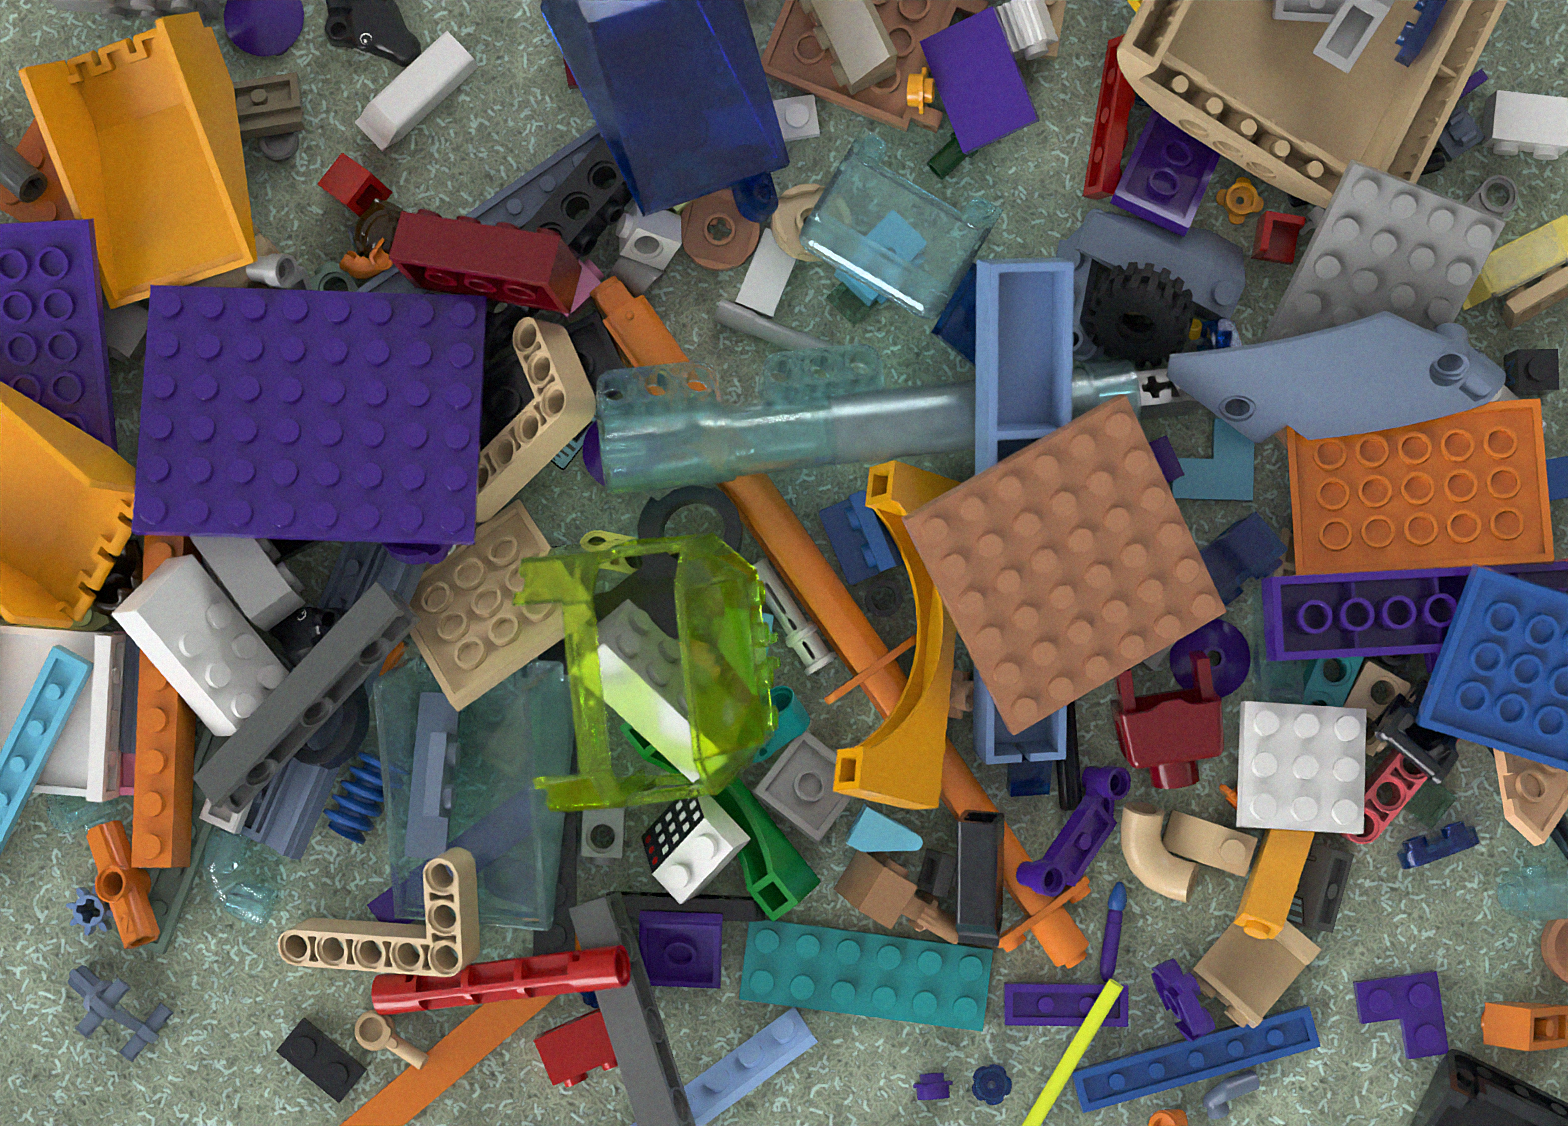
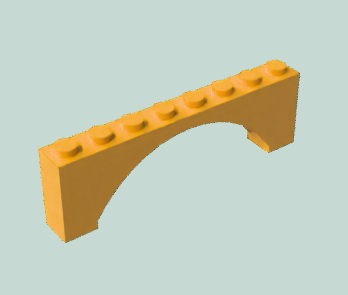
(906, 753)

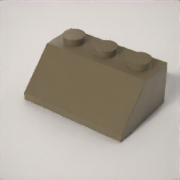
(855, 39)

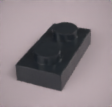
(321, 1060)

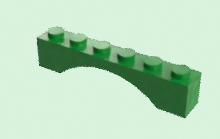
(770, 863)

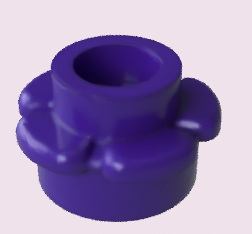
(932, 1086)

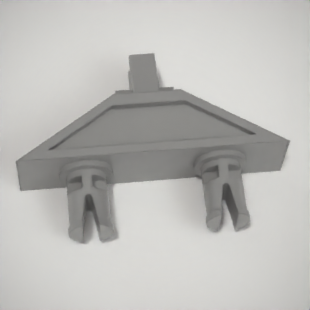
(1351, 31)

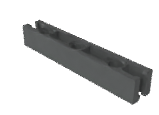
(306, 698)
(634, 1020)

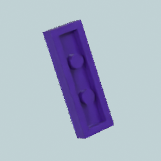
(1059, 1004)

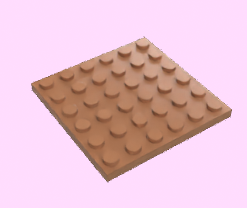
(1065, 564)

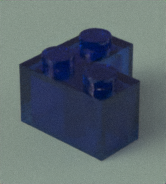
(1242, 552)

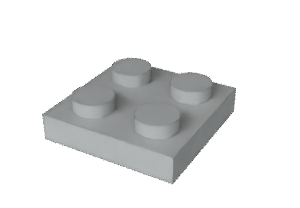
(802, 787)

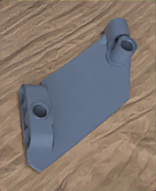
(1341, 379)

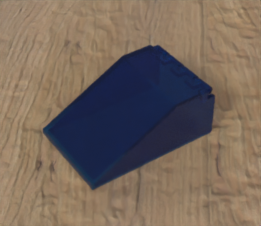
(672, 93)

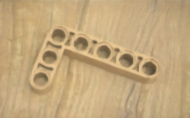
(546, 425)
(395, 938)

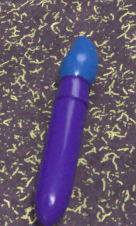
(1116, 904)

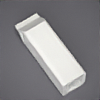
(416, 91)

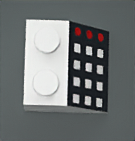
(691, 845)

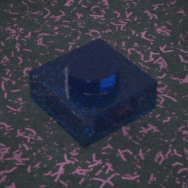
(1029, 778)

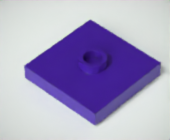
(681, 948)

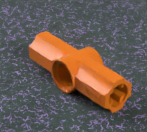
(122, 885)

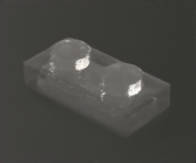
(1523, 261)

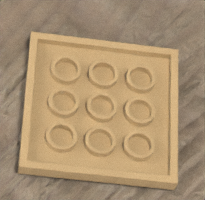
(467, 612)

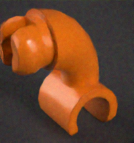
(363, 267)

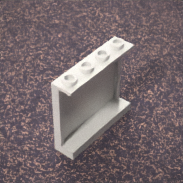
(88, 749)

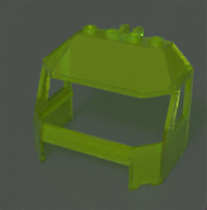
(721, 660)

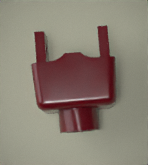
(1170, 727)

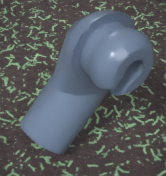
(1227, 1090)

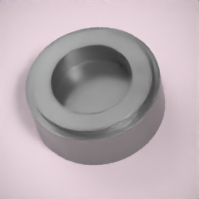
(279, 146)

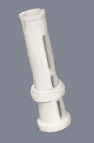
(800, 633)

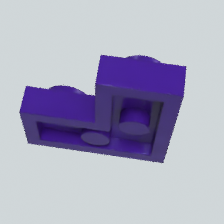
(1414, 1001)

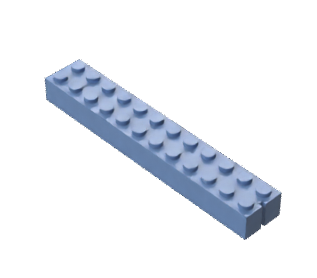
(1020, 398)

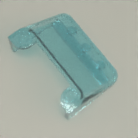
(895, 232)

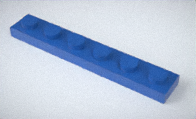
(1190, 1062)

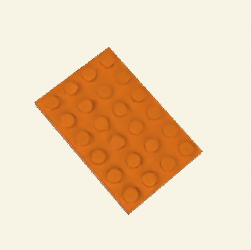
(1424, 494)

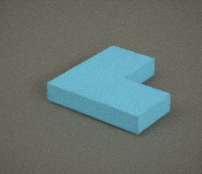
(1225, 475)

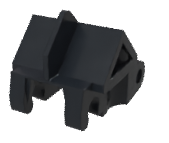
(1425, 748)

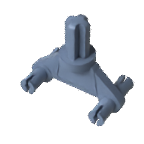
(102, 1002)

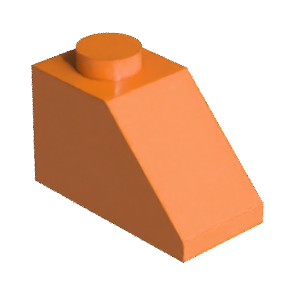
(1525, 1025)

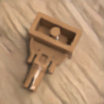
(883, 892)

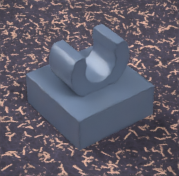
(1459, 134)

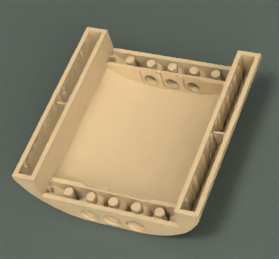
(1286, 113)

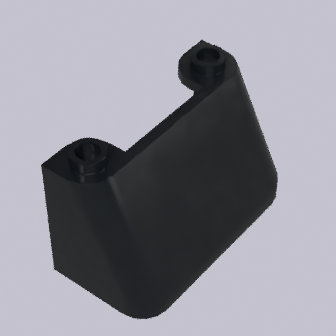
(1481, 1095)

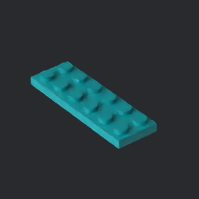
(866, 974)

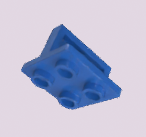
(859, 539)

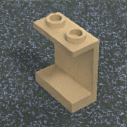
(1252, 971)

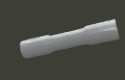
(749, 322)

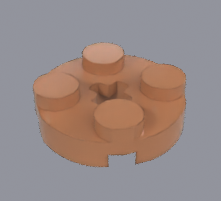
(700, 244)

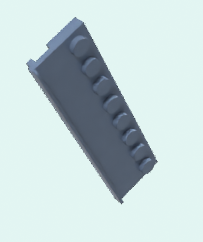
(294, 798)

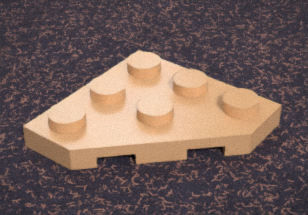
(1531, 795)

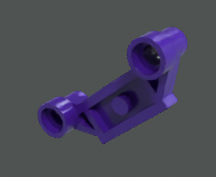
(1081, 835)

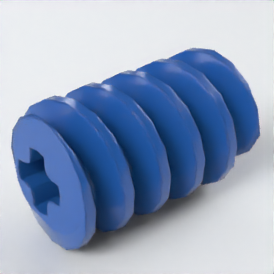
(359, 800)

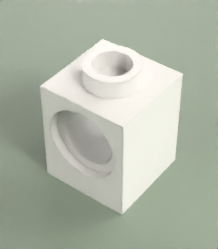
(649, 238)

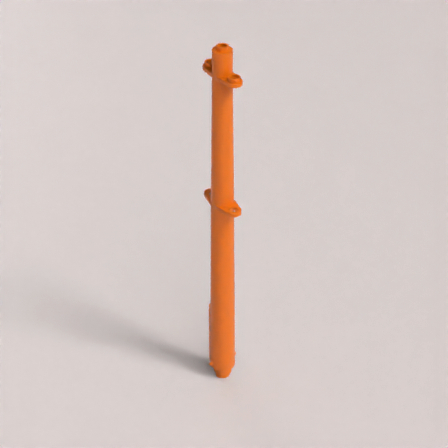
(646, 341)

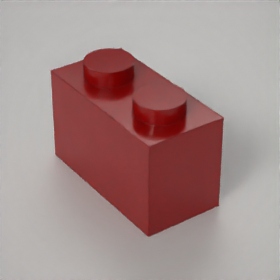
(576, 1048)

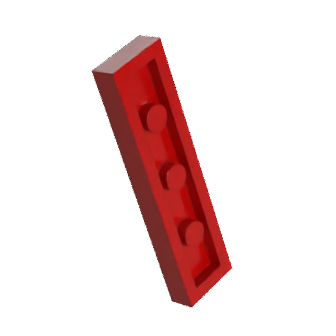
(1109, 129)

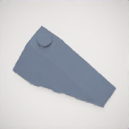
(1201, 259)

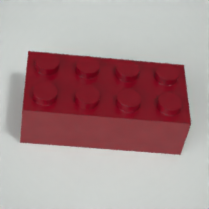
(486, 260)

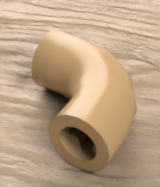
(1149, 859)

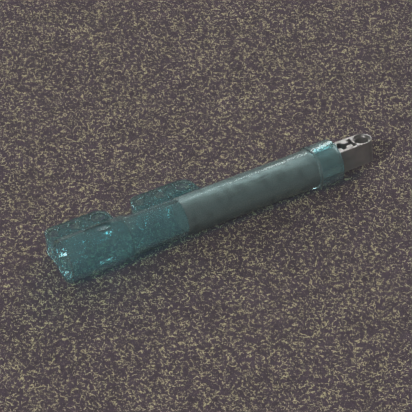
(813, 420)

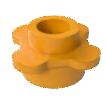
(920, 90)
(1251, 200)

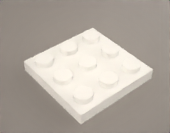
(1301, 767)

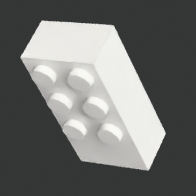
(201, 644)

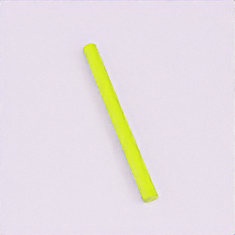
(1073, 1054)

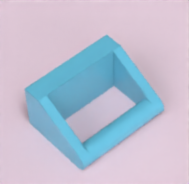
(878, 832)

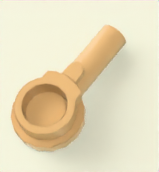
(378, 1032)

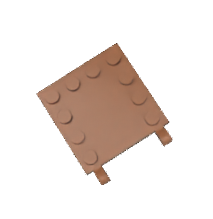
(799, 61)

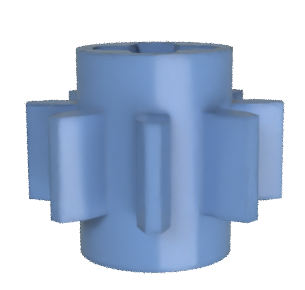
(85, 917)

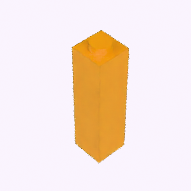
(1273, 882)

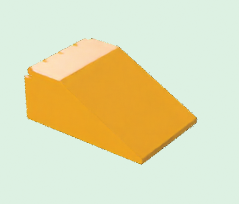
(151, 155)
(59, 514)

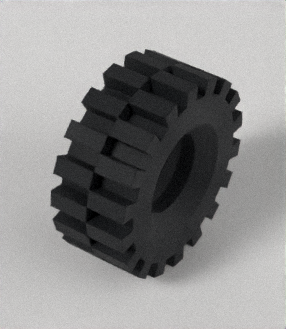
(1144, 293)

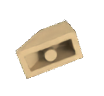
(1209, 843)

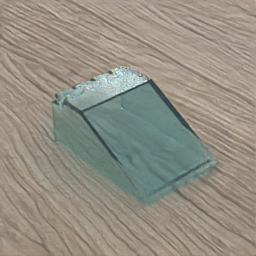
(499, 814)

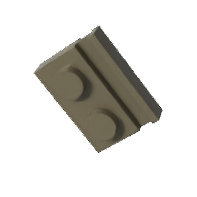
(269, 105)

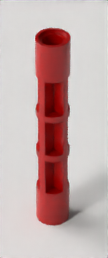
(504, 980)

